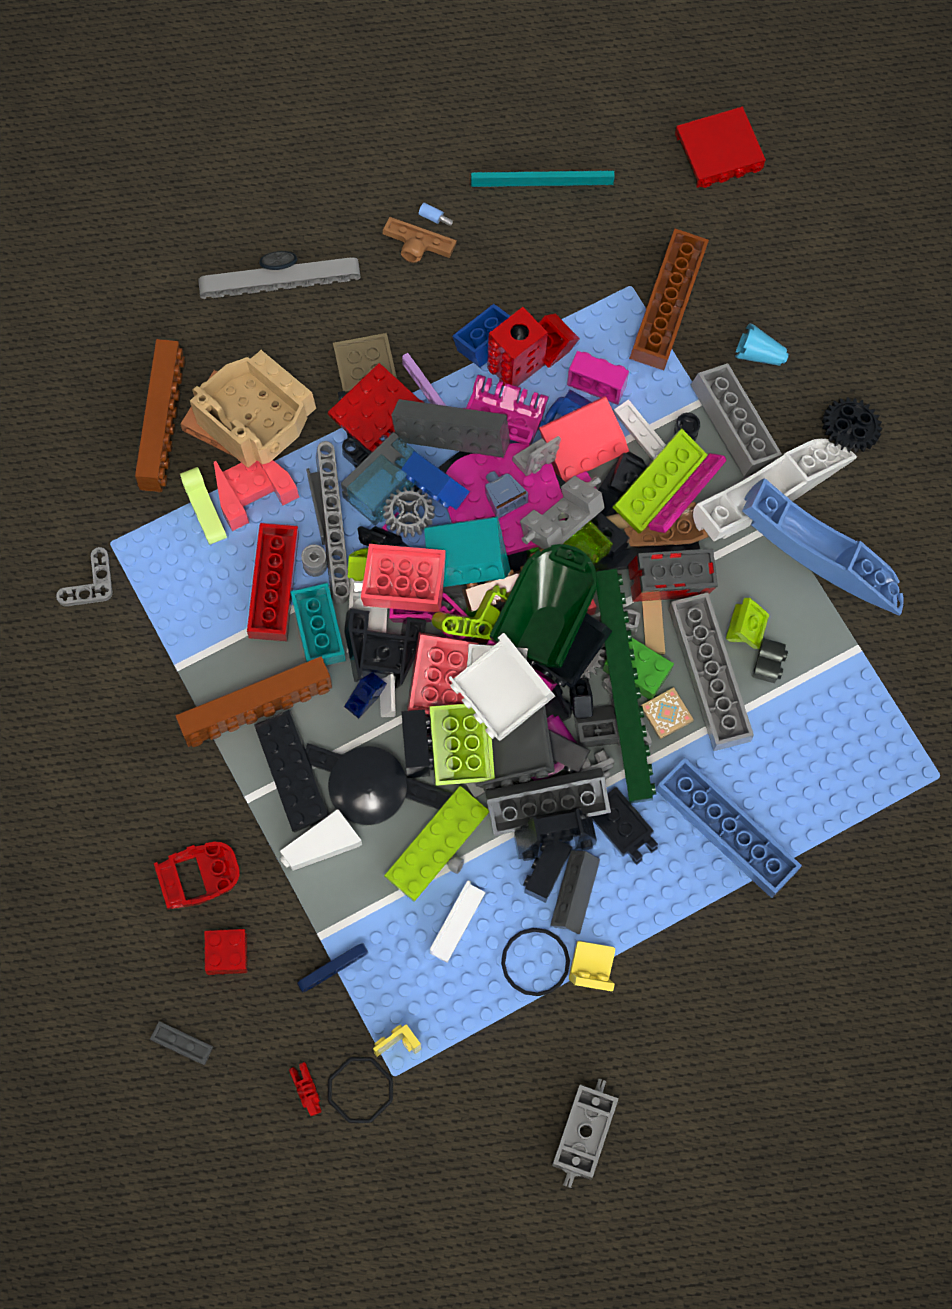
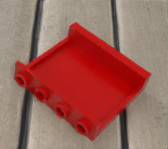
(721, 147)

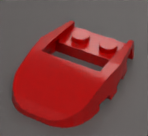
(217, 868)

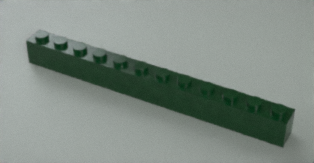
(623, 687)

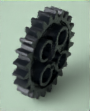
(850, 424)

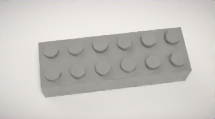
(735, 419)

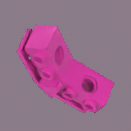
(400, 615)

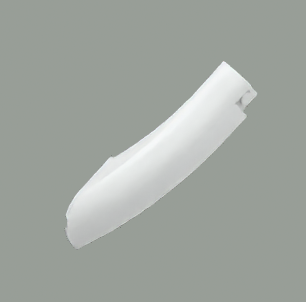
(791, 474)

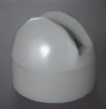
(455, 864)

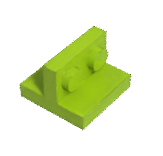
(748, 623)

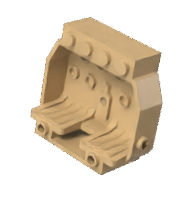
(235, 395)

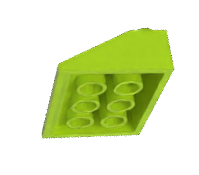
(459, 746)

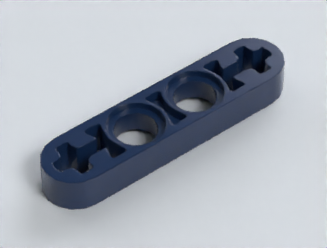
(332, 967)

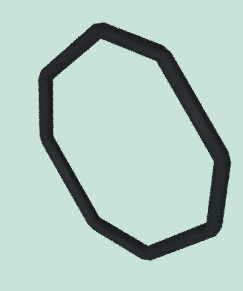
(380, 1110)

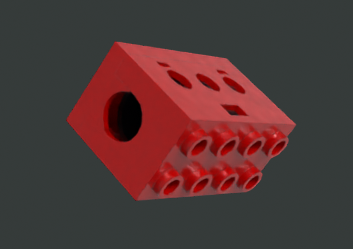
(517, 348)

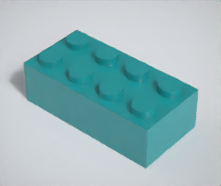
(318, 624)

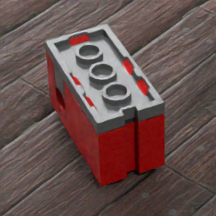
(672, 574)

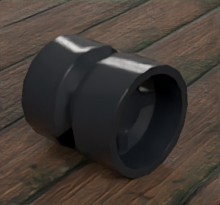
(689, 423)

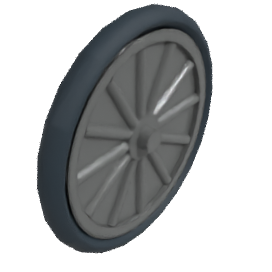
(278, 260)

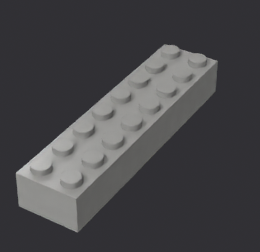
(711, 672)

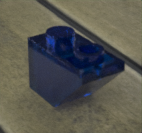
(365, 694)

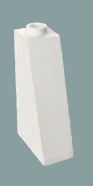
(321, 842)

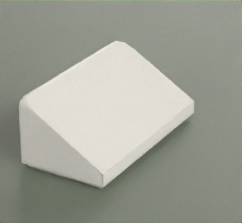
(387, 698)

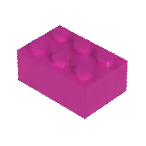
(597, 377)

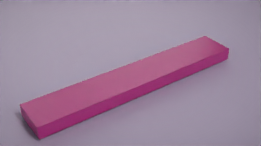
(687, 493)

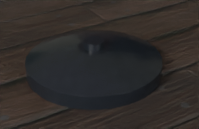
(367, 785)

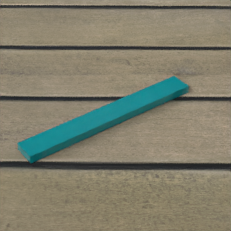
(551, 178)

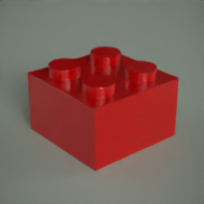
(225, 951)

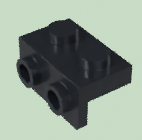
(378, 536)

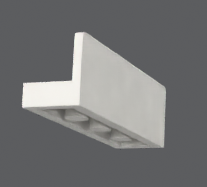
(457, 922)

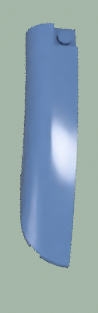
(822, 548)

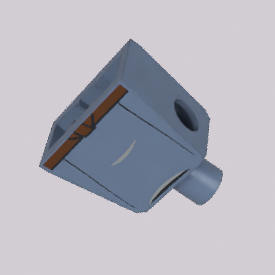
(504, 494)

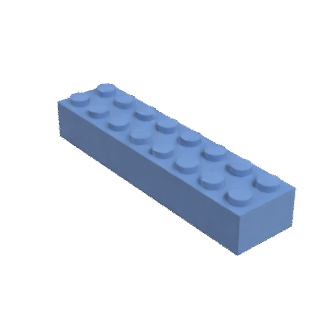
(728, 827)

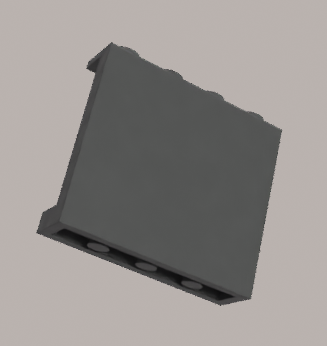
(522, 753)

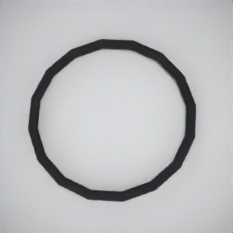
(540, 931)

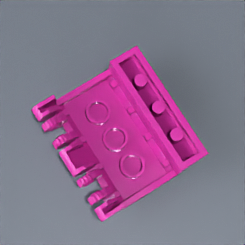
(521, 418)

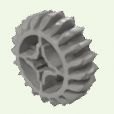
(417, 501)

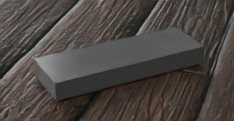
(181, 1043)

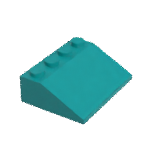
(472, 550)

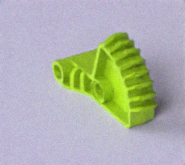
(470, 626)

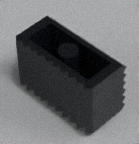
(581, 699)

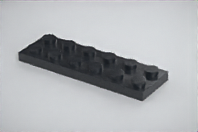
(291, 771)

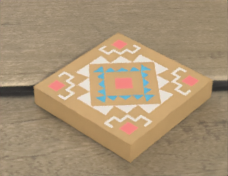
(667, 713)

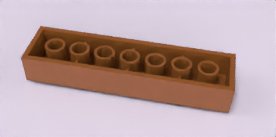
(669, 299)
(159, 416)
(254, 702)

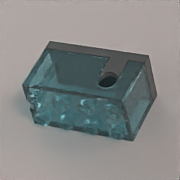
(378, 478)

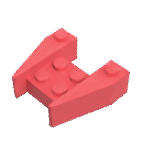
(244, 485)

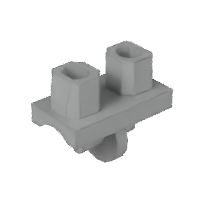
(603, 762)

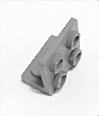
(537, 455)

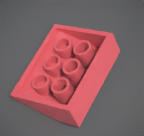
(587, 439)
(404, 578)
(434, 663)

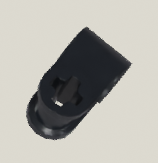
(358, 455)

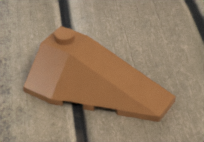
(681, 532)

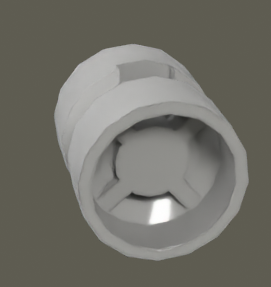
(314, 560)

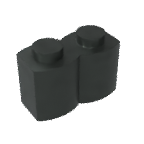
(769, 661)

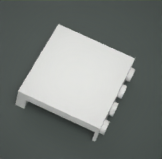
(502, 689)

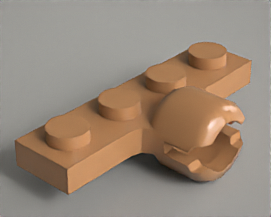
(418, 240)

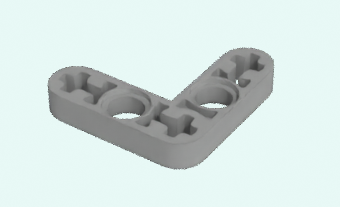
(98, 583)

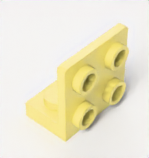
(592, 966)
(409, 1040)

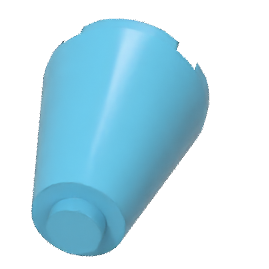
(760, 347)

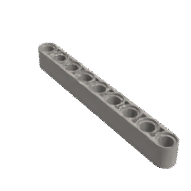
(263, 279)
(330, 530)

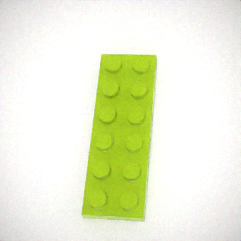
(659, 481)
(436, 843)

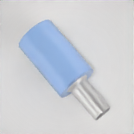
(433, 214)

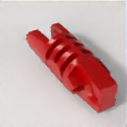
(306, 1089)

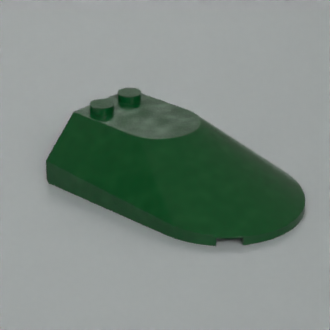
(548, 603)

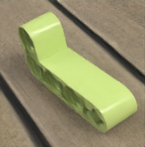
(202, 505)

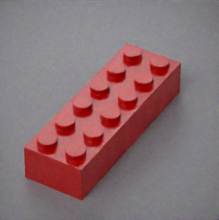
(273, 582)

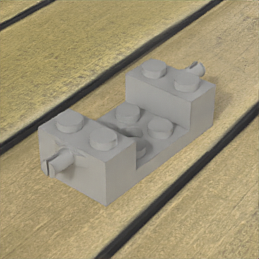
(579, 505)
(580, 1154)

